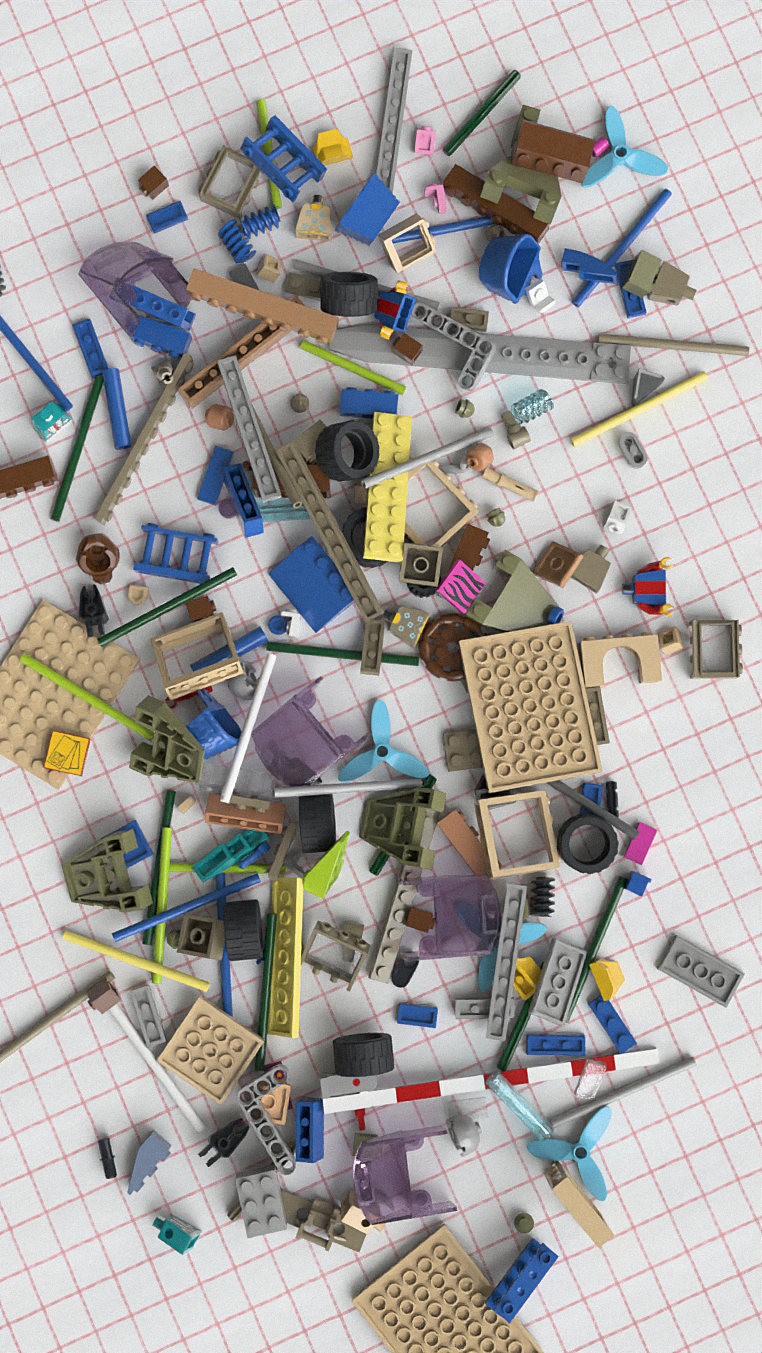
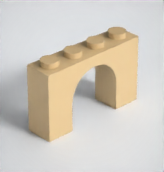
(643, 647)

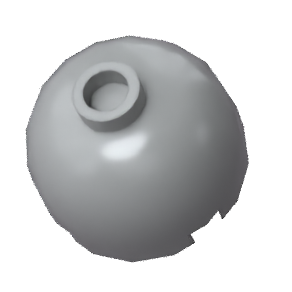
(244, 684)
(464, 1133)

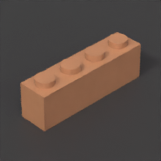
(226, 815)
(464, 841)

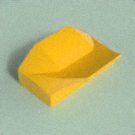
(332, 147)
(607, 976)
(526, 977)

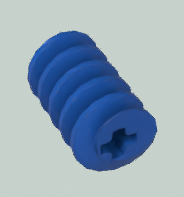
(260, 222)
(235, 243)

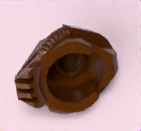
(98, 557)

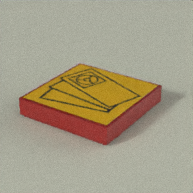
(67, 753)

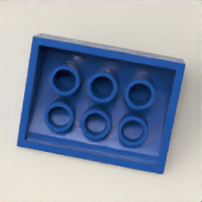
(313, 584)

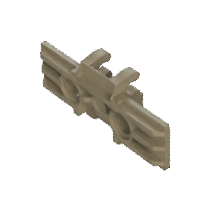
(324, 1216)

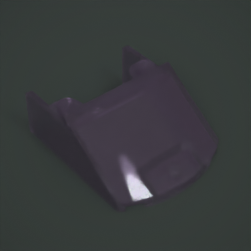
(119, 265)
(297, 745)
(464, 913)
(384, 1181)

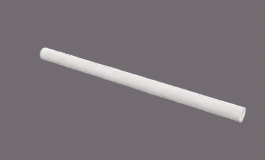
(247, 728)
(157, 1068)

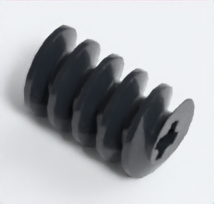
(542, 896)

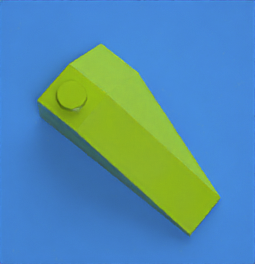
(326, 869)

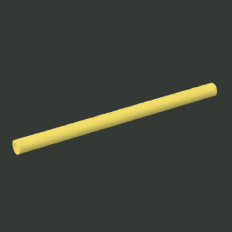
(638, 409)
(136, 960)

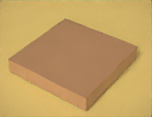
(557, 564)

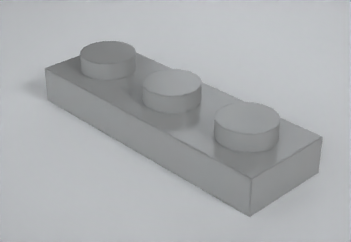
(476, 1008)
(148, 1016)

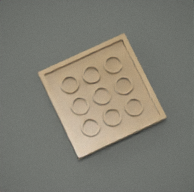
(210, 1050)

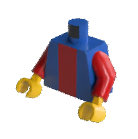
(394, 309)
(649, 588)

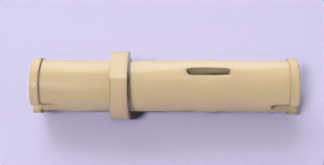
(510, 484)

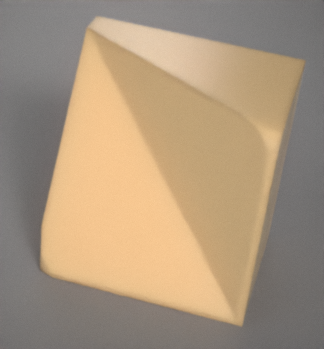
(269, 268)
(670, 640)

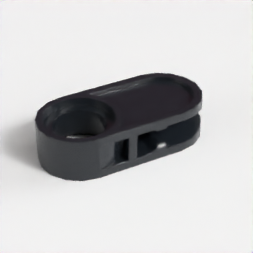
(403, 973)

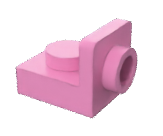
(425, 140)
(437, 192)

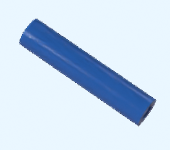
(116, 408)
(243, 645)

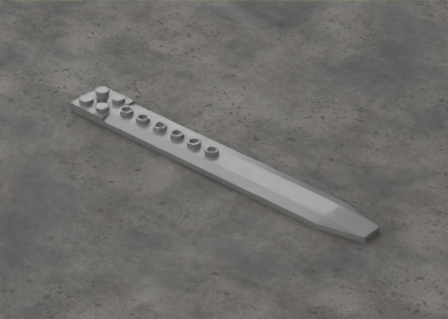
(512, 354)

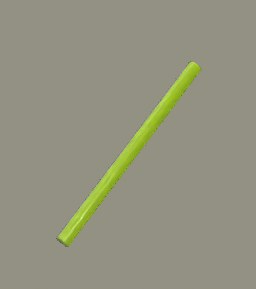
(87, 697)
(162, 899)

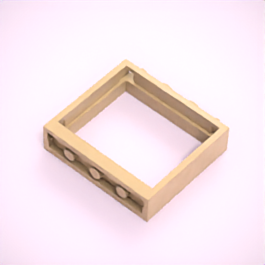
(457, 491)
(202, 677)
(487, 840)
(578, 1204)

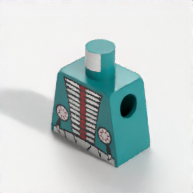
(50, 420)
(177, 1233)

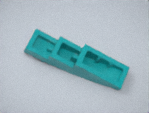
(229, 854)

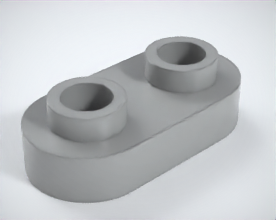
(633, 450)

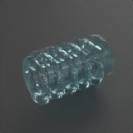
(532, 406)

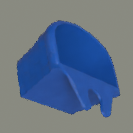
(368, 212)
(510, 265)
(214, 727)

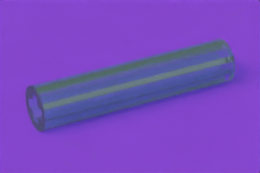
(283, 512)
(519, 1105)

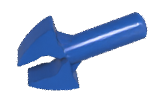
(254, 855)

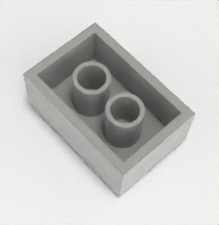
(261, 1201)

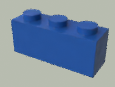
(162, 338)
(364, 403)
(309, 1130)

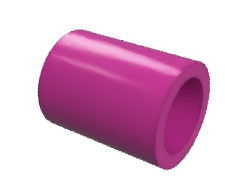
(599, 146)

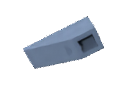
(148, 1155)

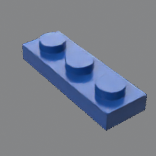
(612, 1024)

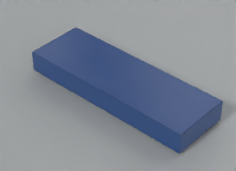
(633, 304)
(90, 347)
(214, 476)
(555, 1044)

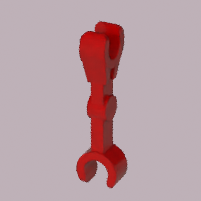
(188, 696)

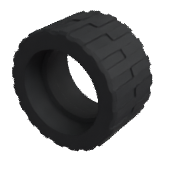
(348, 294)
(364, 446)
(352, 521)
(317, 822)
(608, 854)
(243, 930)
(363, 1054)

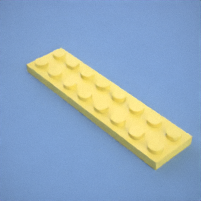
(388, 498)
(285, 985)

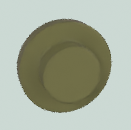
(524, 1223)

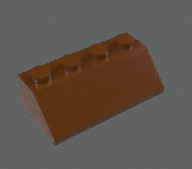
(552, 151)

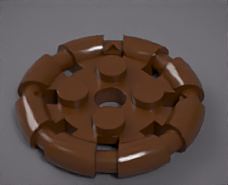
(443, 639)

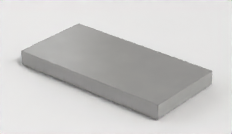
(701, 971)
(557, 982)

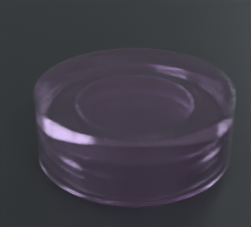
(226, 509)

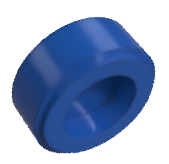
(556, 615)
(277, 625)

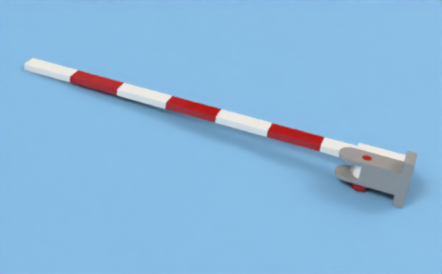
(354, 1092)

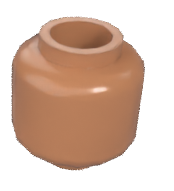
(219, 417)
(479, 457)

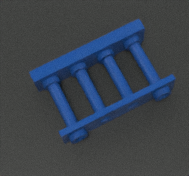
(291, 144)
(164, 569)
(521, 1280)

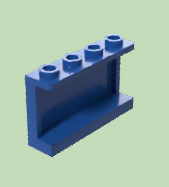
(163, 309)

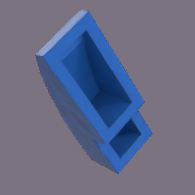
(588, 267)

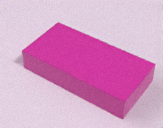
(640, 846)

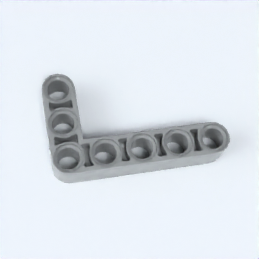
(460, 337)
(265, 1119)

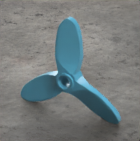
(633, 158)
(381, 735)
(487, 967)
(563, 1150)

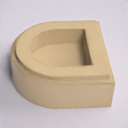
(137, 594)
(187, 804)

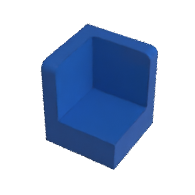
(637, 883)

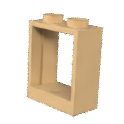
(417, 254)

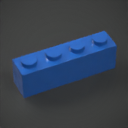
(243, 500)

